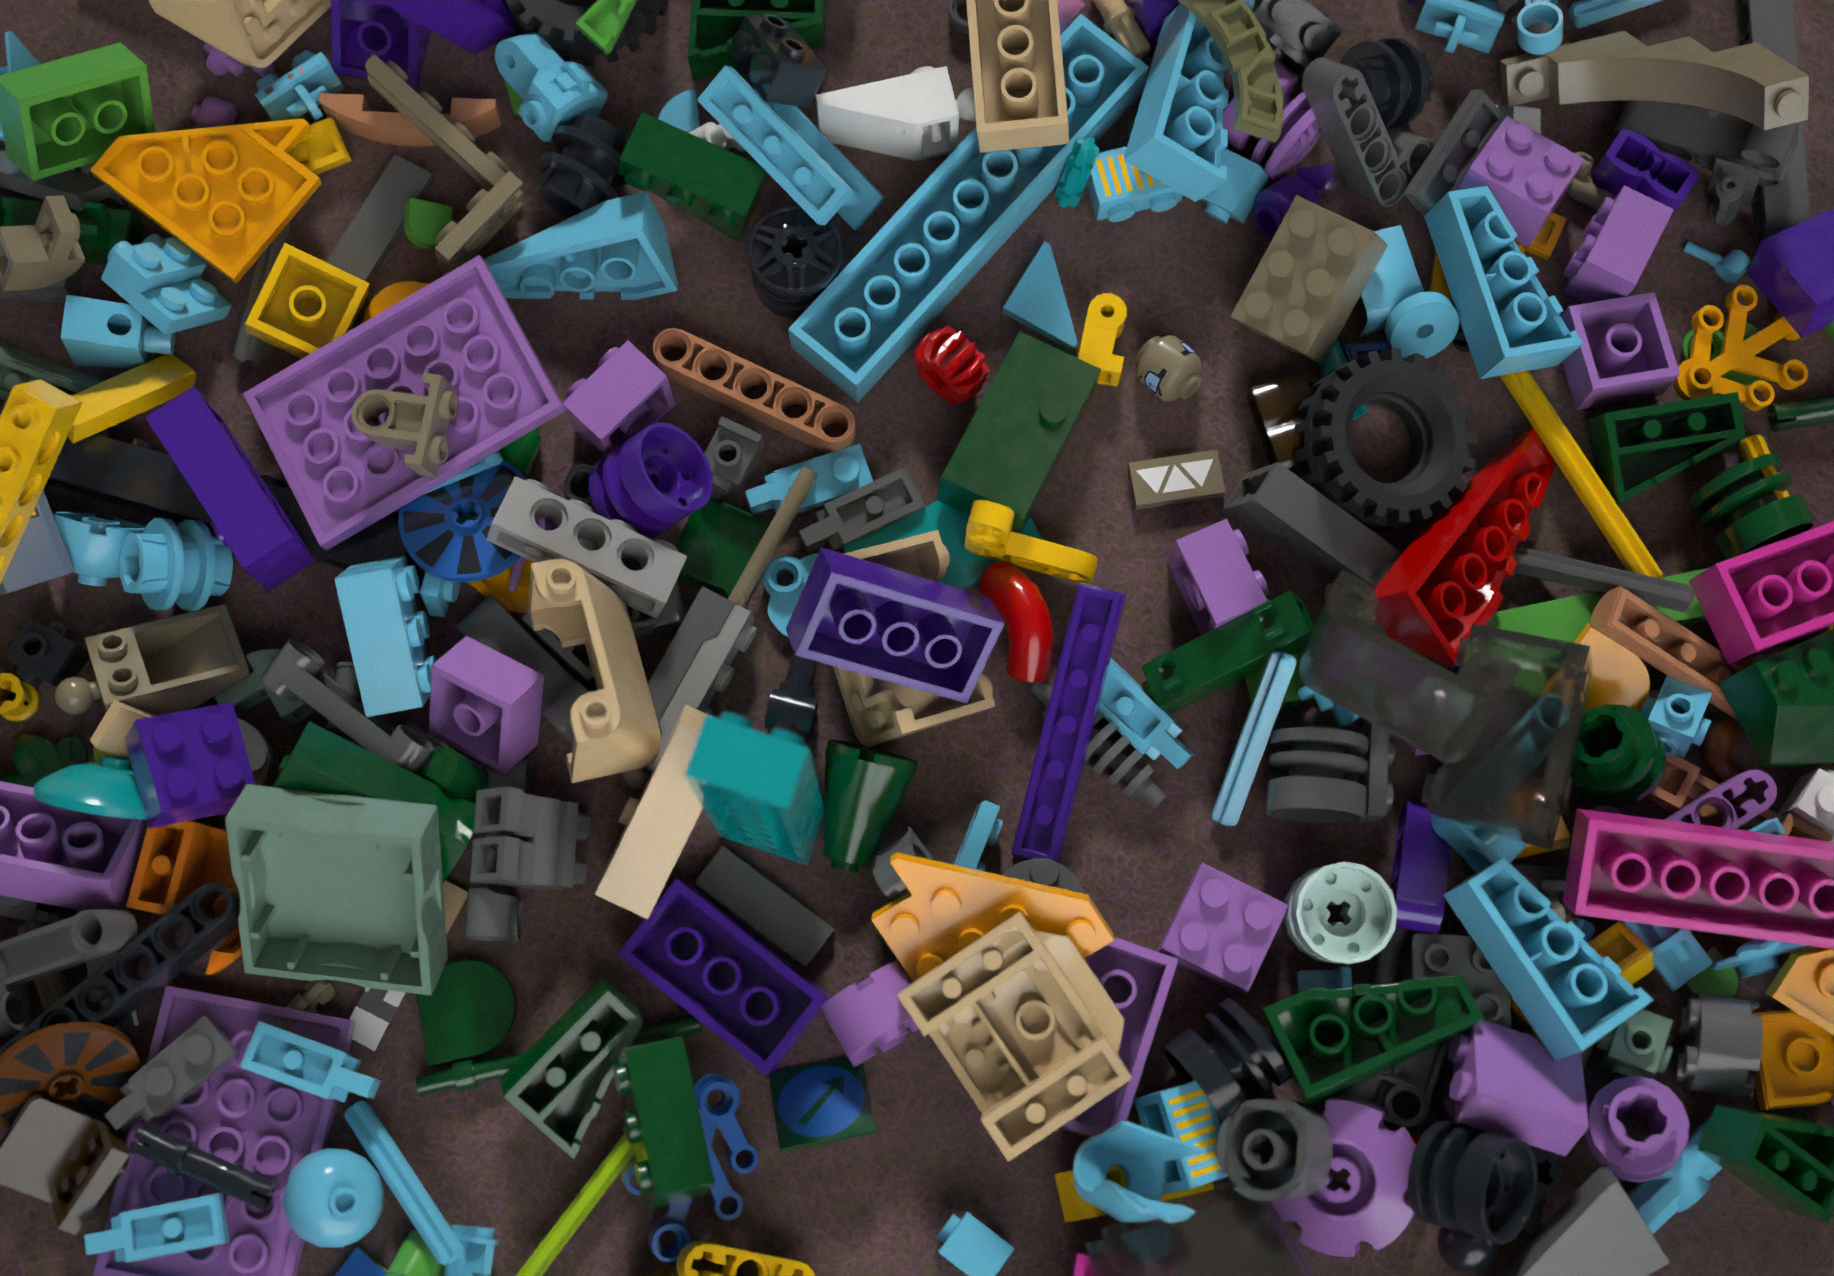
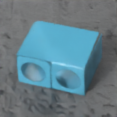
(1391, 281)

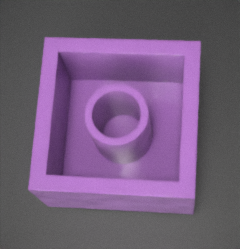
(1524, 175)
(1616, 247)
(1622, 353)
(618, 399)
(1216, 575)
(485, 704)
(1223, 929)

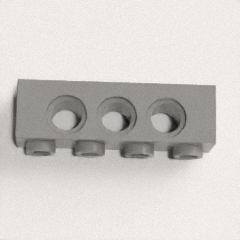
(517, 531)

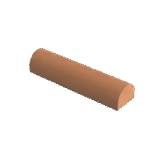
(1664, 643)

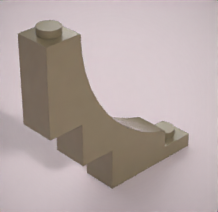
(1617, 67)

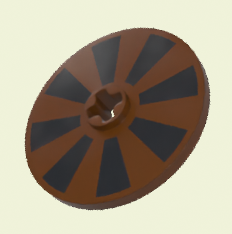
(69, 1063)

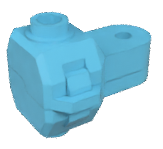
(549, 87)

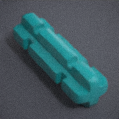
(1077, 172)

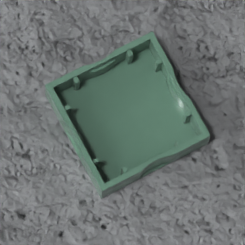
(339, 888)

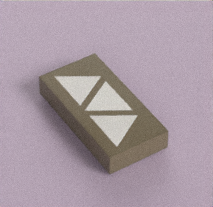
(1176, 479)

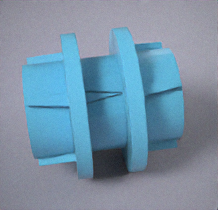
(175, 564)

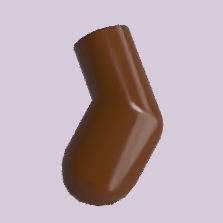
(1718, 749)

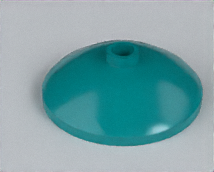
(94, 788)

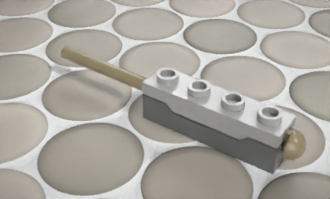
(713, 634)

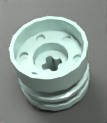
(1367, 913)

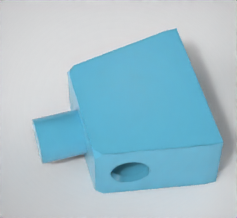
(110, 334)

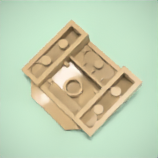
(1022, 1030)

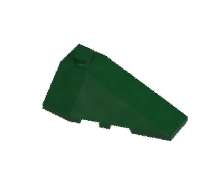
(1359, 1031)

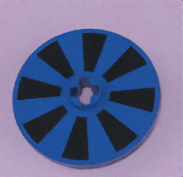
(456, 550)

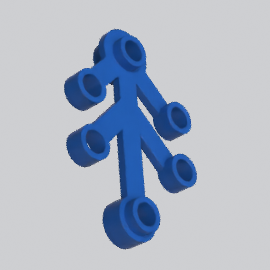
(711, 1116)

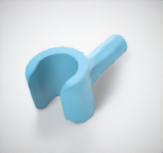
(1727, 268)

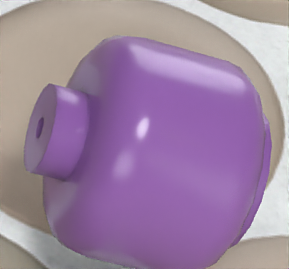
(213, 113)

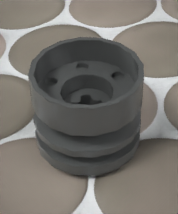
(1317, 768)

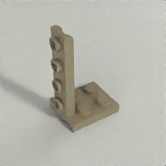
(487, 210)

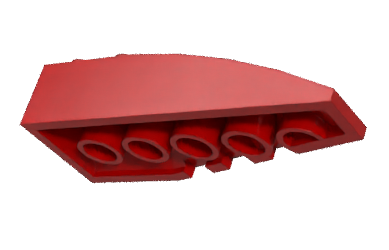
(1464, 553)

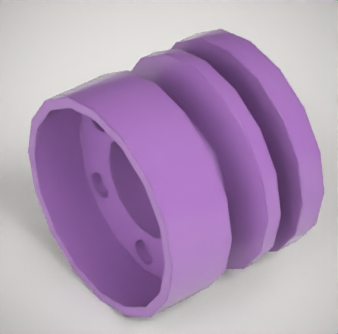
(1298, 131)

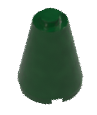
(860, 800)

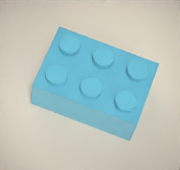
(386, 634)

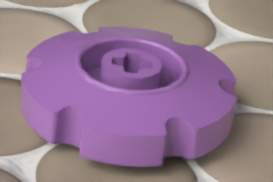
(1373, 1199)

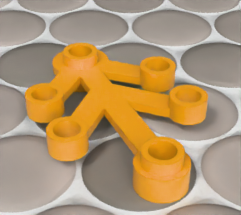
(1737, 355)

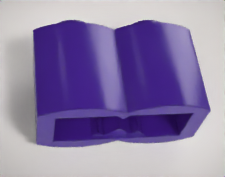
(1641, 166)

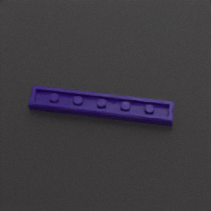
(1068, 723)

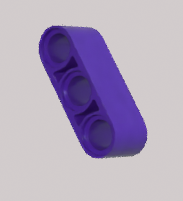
(1419, 871)

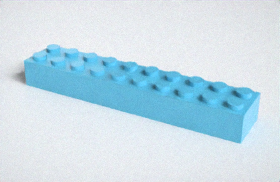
(956, 225)

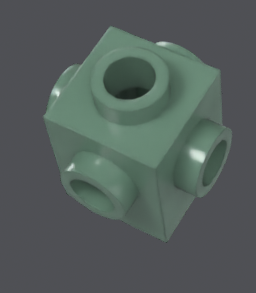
(1637, 1046)

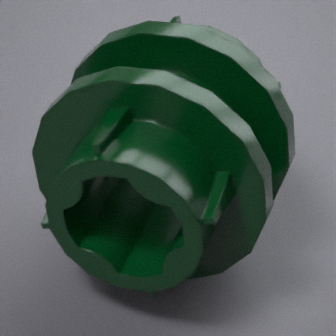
(1617, 756)

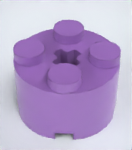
(871, 1014)

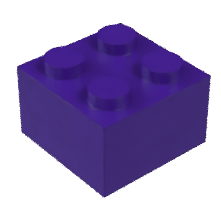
(189, 763)

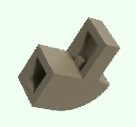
(41, 252)

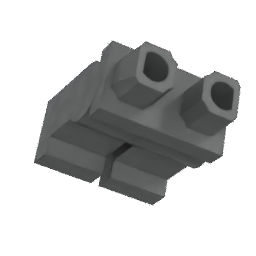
(531, 842)

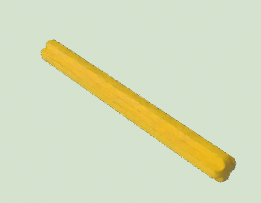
(1581, 474)

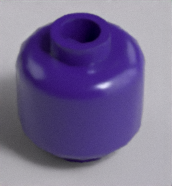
(1276, 200)

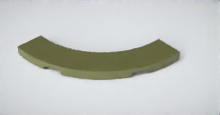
(1249, 62)

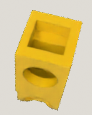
(1102, 327)

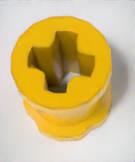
(16, 710)

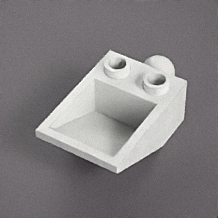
(898, 116)

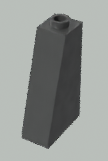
(1309, 525)
(1591, 1236)

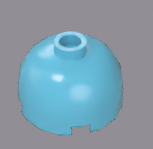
(94, 544)
(333, 1198)

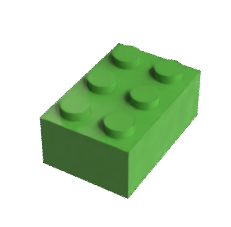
(73, 109)

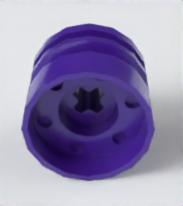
(652, 480)

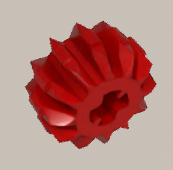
(950, 365)

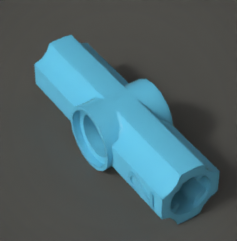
(1678, 1188)

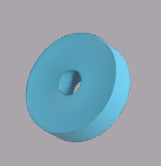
(1422, 324)

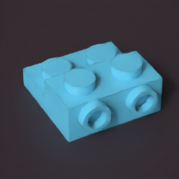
(164, 283)

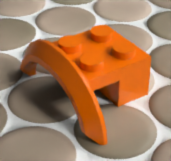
(177, 862)

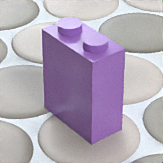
(1516, 1088)

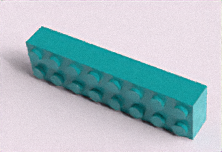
(757, 786)

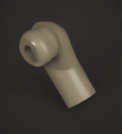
(1582, 187)

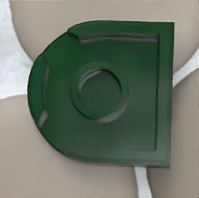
(466, 1012)

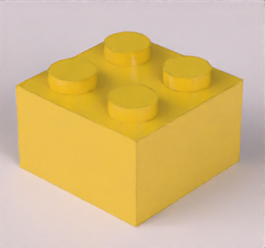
(305, 303)

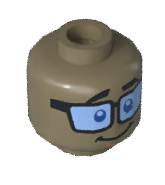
(1168, 368)

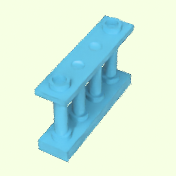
(792, 151)

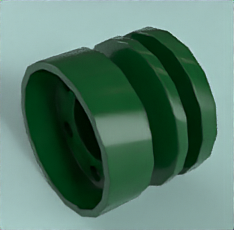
(1750, 507)

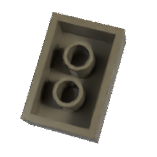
(1309, 280)

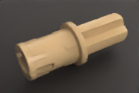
(1121, 22)

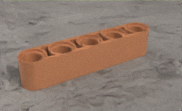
(742, 375)

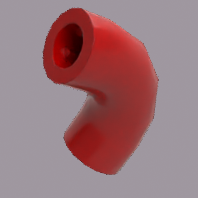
(1025, 618)

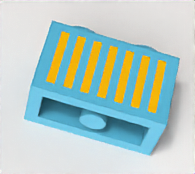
(1122, 189)
(1189, 1117)

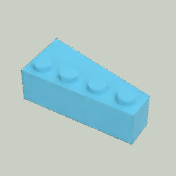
(1181, 110)
(1495, 287)
(1543, 961)

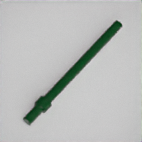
(467, 1074)

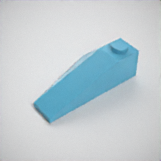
(604, 248)

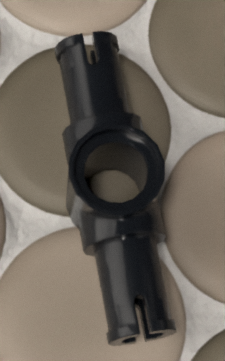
(794, 704)

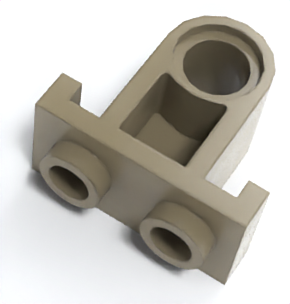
(413, 422)

